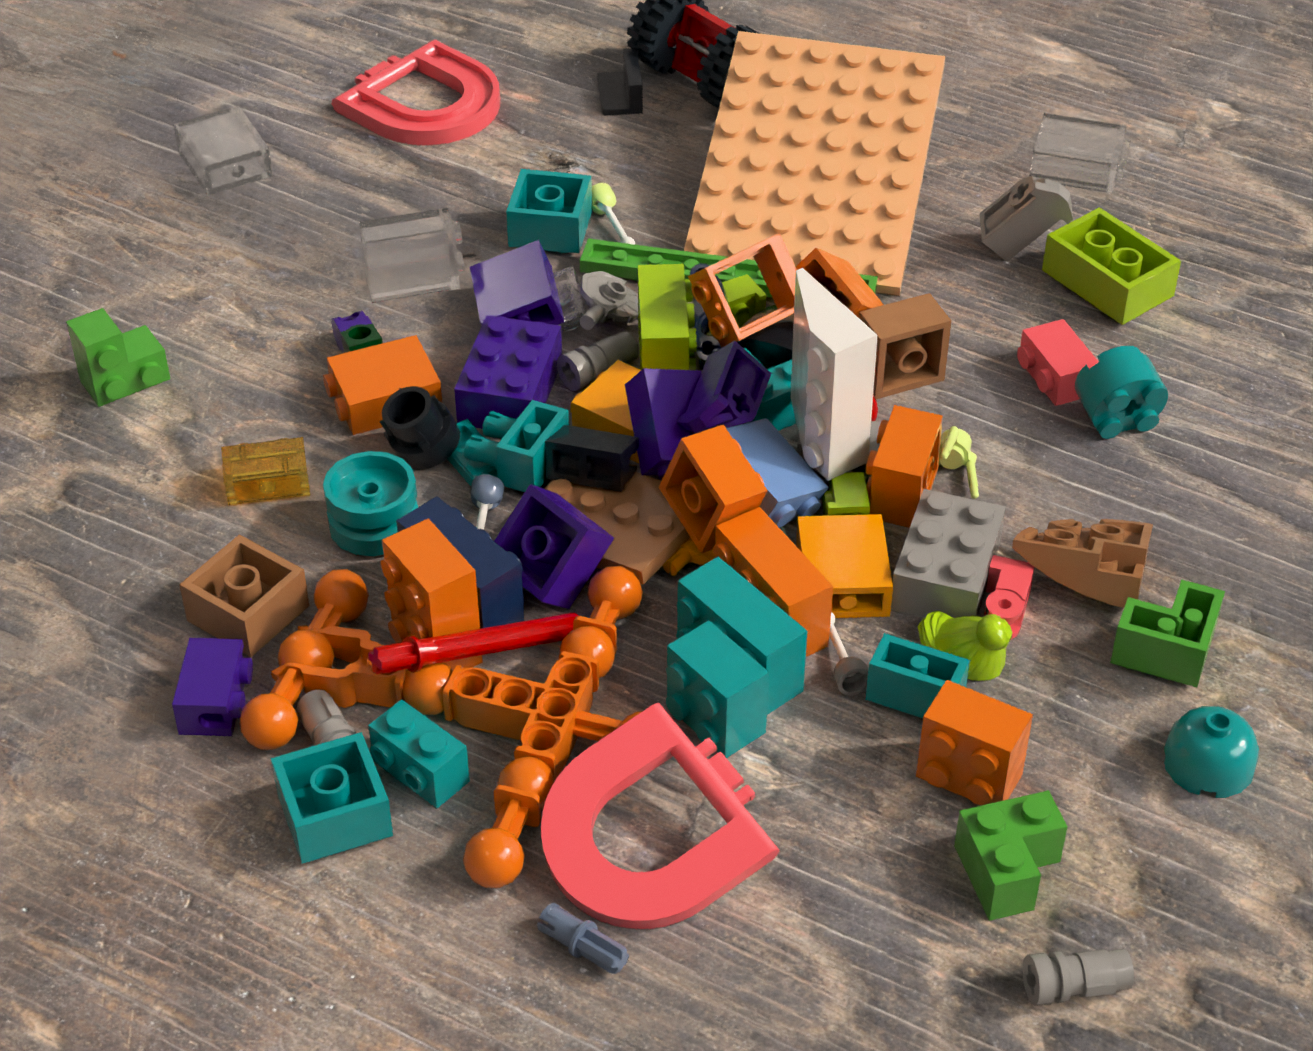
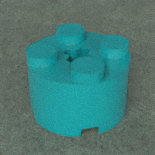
(1121, 392)

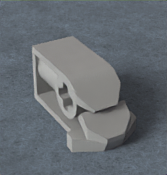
(1024, 215)

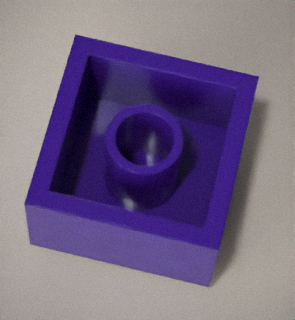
(554, 545)

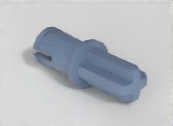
(583, 938)

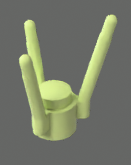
(956, 452)

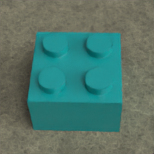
(550, 209)
(717, 688)
(332, 797)

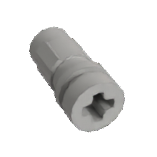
(585, 363)
(322, 717)
(1081, 974)

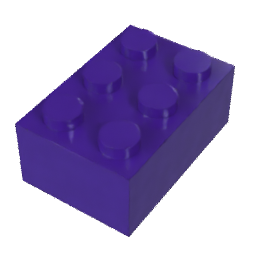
(507, 368)

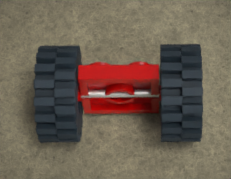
(686, 40)

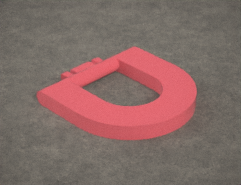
(424, 127)
(688, 882)

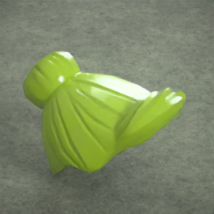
(970, 637)

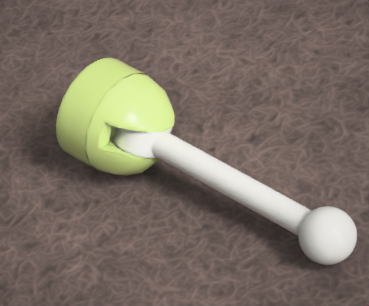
(607, 200)

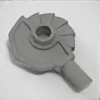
(607, 299)

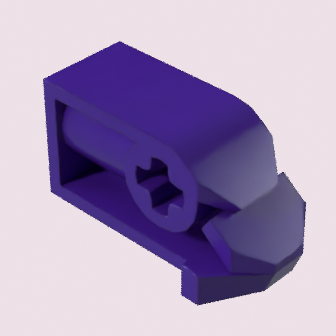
(726, 391)

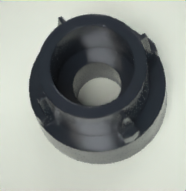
(419, 428)

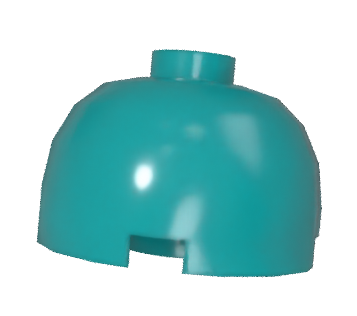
(1211, 751)

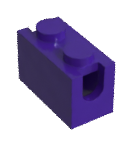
(211, 687)

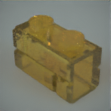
(265, 471)

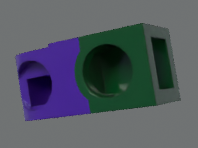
(355, 332)

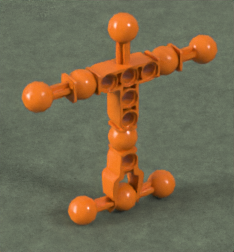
(539, 714)

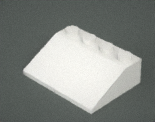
(831, 379)

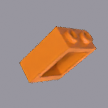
(778, 274)

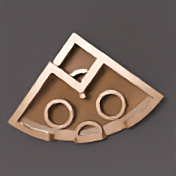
(1094, 561)

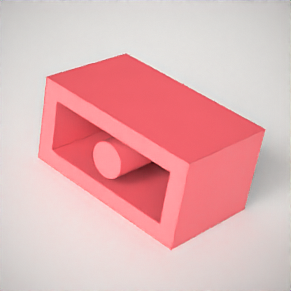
(1054, 359)

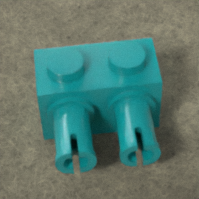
(521, 451)

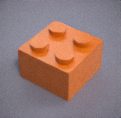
(903, 463)
(710, 484)
(973, 744)

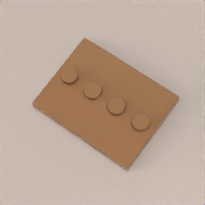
(638, 519)

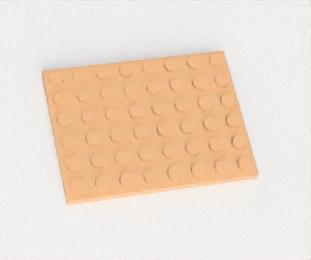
(820, 150)

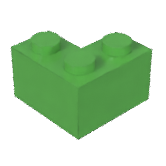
(113, 361)
(1169, 640)
(1005, 846)

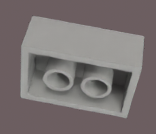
(947, 556)

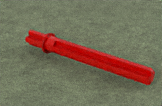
(416, 652)

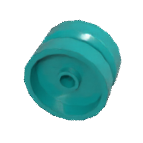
(366, 499)

